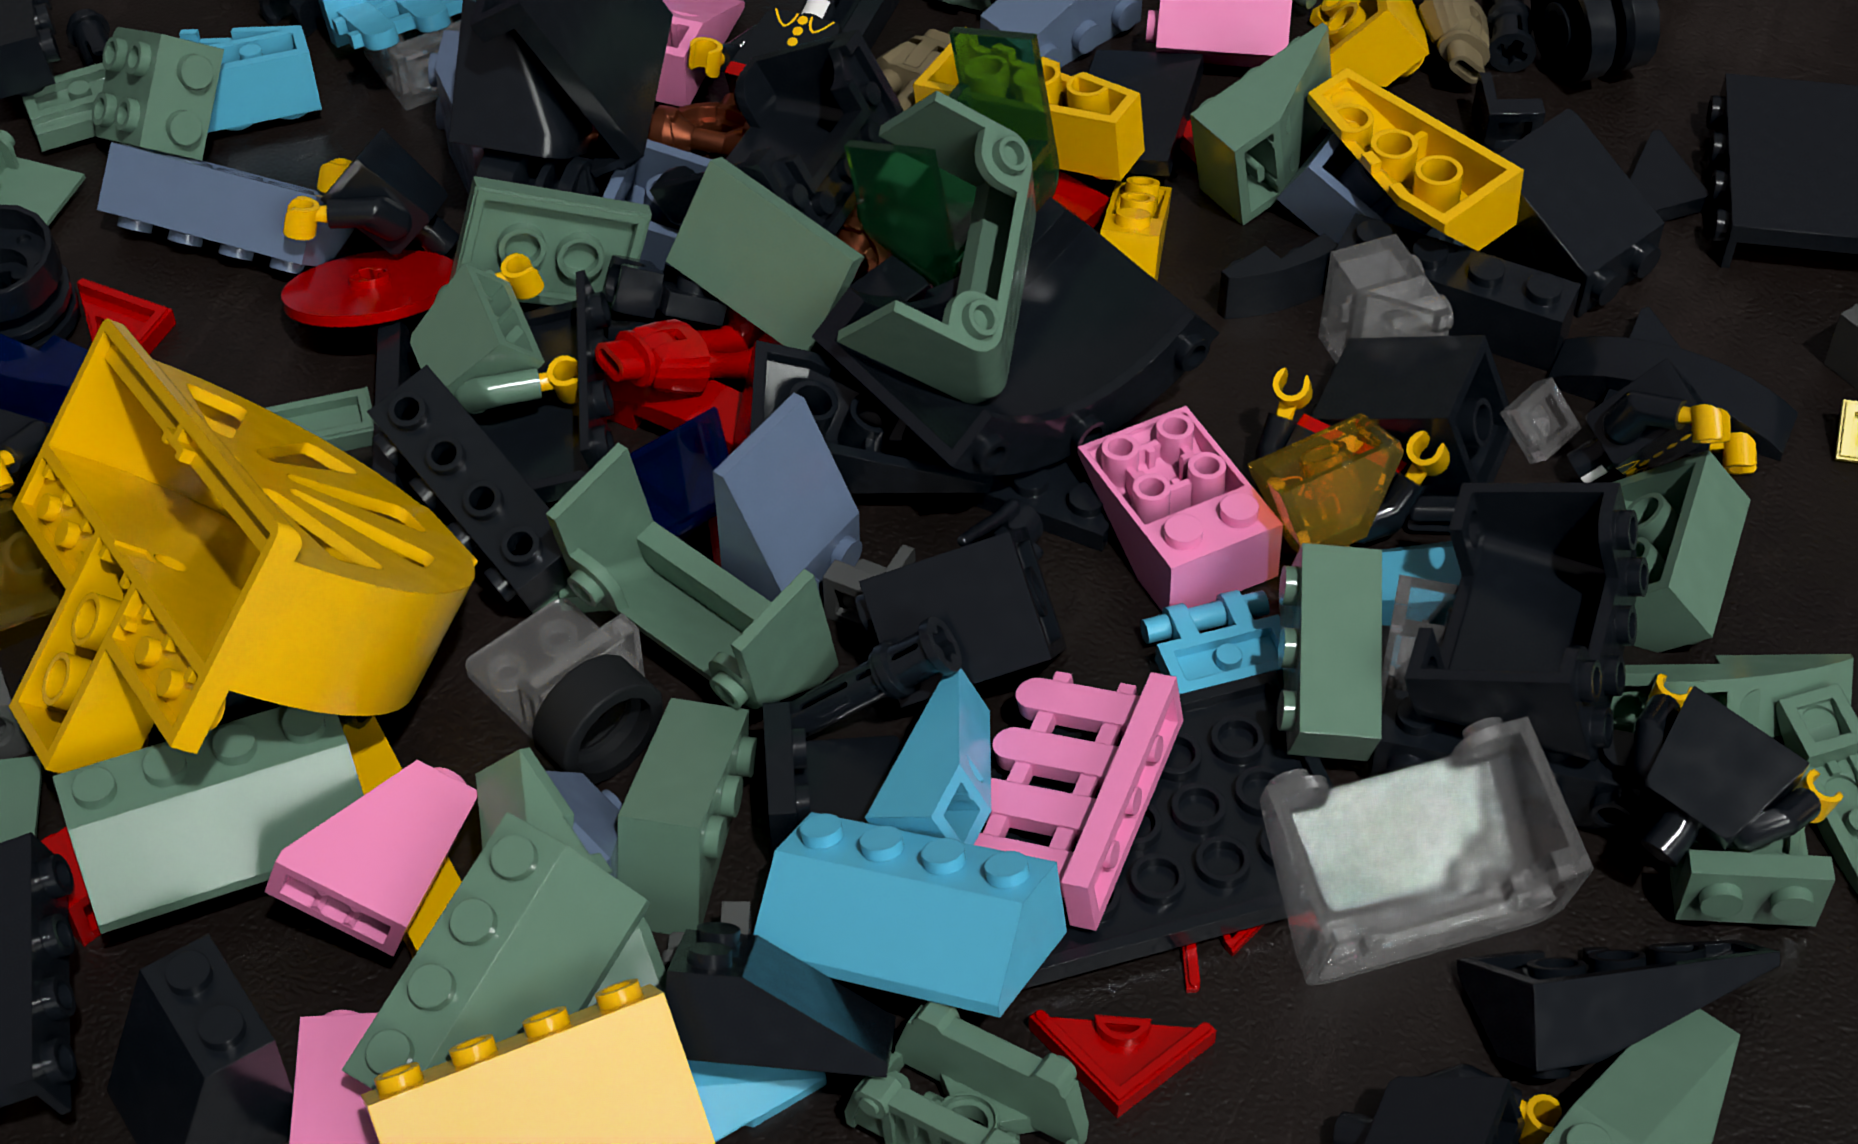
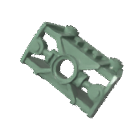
(980, 1081)

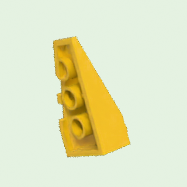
(1373, 37)
(1422, 161)

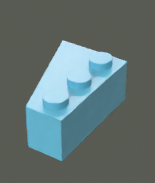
(261, 76)

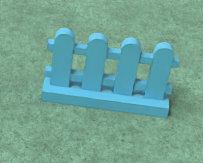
(380, 21)

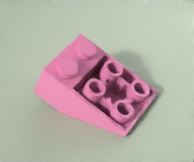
(692, 20)
(1182, 510)

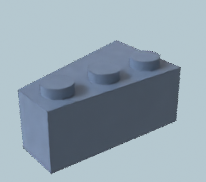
(1064, 26)

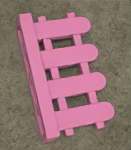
(1122, 773)

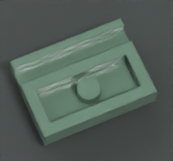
(64, 110)

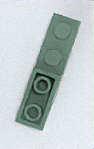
(1740, 682)

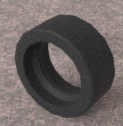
(575, 704)

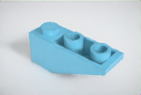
(943, 770)

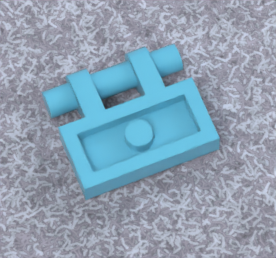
(1221, 655)

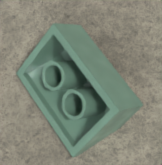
(1689, 534)

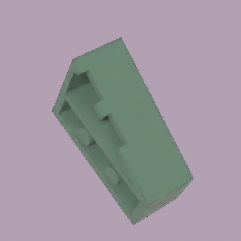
(1331, 652)
(683, 810)

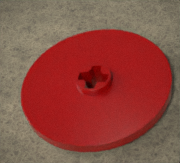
(366, 288)

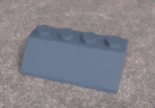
(212, 204)

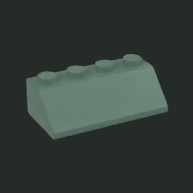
(190, 826)
(517, 938)

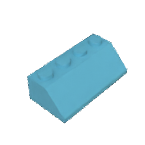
(912, 912)

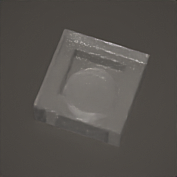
(1540, 420)

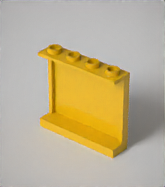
(566, 1080)

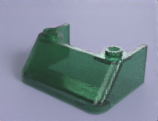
(922, 209)

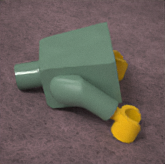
(483, 343)

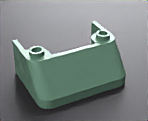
(974, 342)
(685, 601)

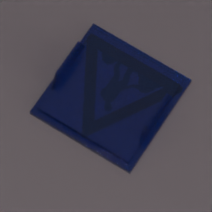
(679, 472)

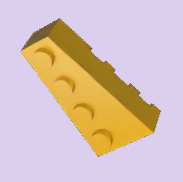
(1092, 118)

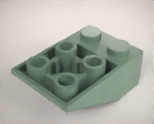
(1261, 128)

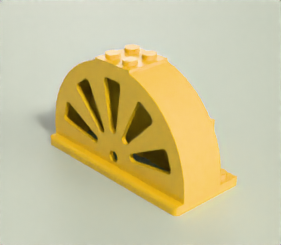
(216, 560)

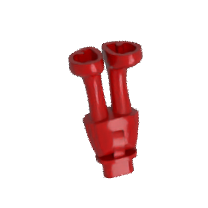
(678, 357)

